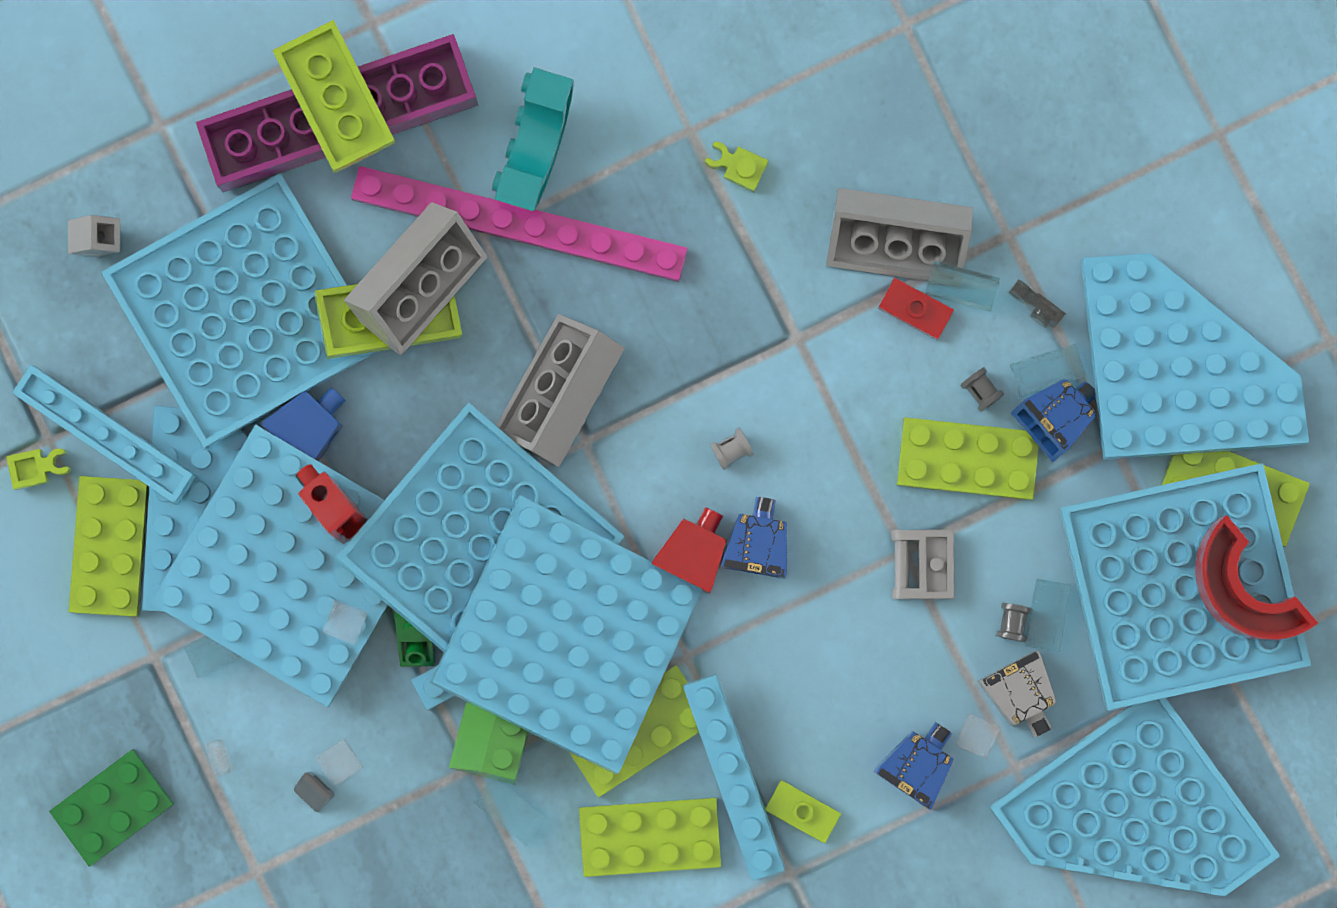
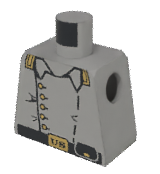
(1022, 692)

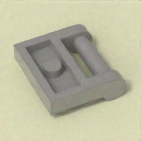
(934, 564)

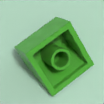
(488, 746)

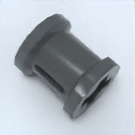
(982, 389)
(1013, 622)

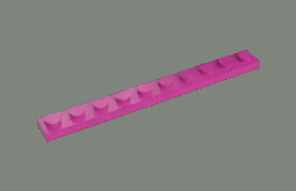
(523, 225)

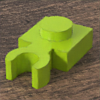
(742, 168)
(31, 467)

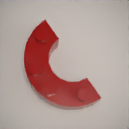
(1229, 602)

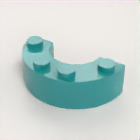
(537, 141)

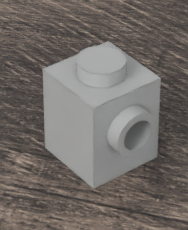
(94, 236)

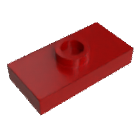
(915, 309)

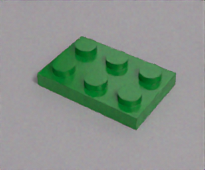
(111, 807)

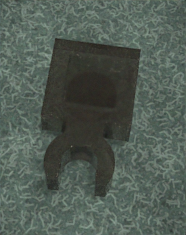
(1042, 310)

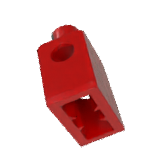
(335, 512)
(694, 551)

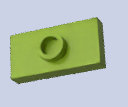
(802, 811)

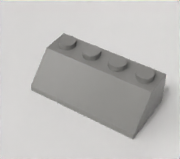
(897, 234)
(416, 277)
(559, 389)

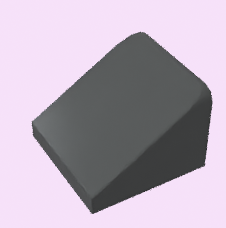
(313, 791)

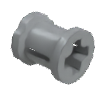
(731, 449)

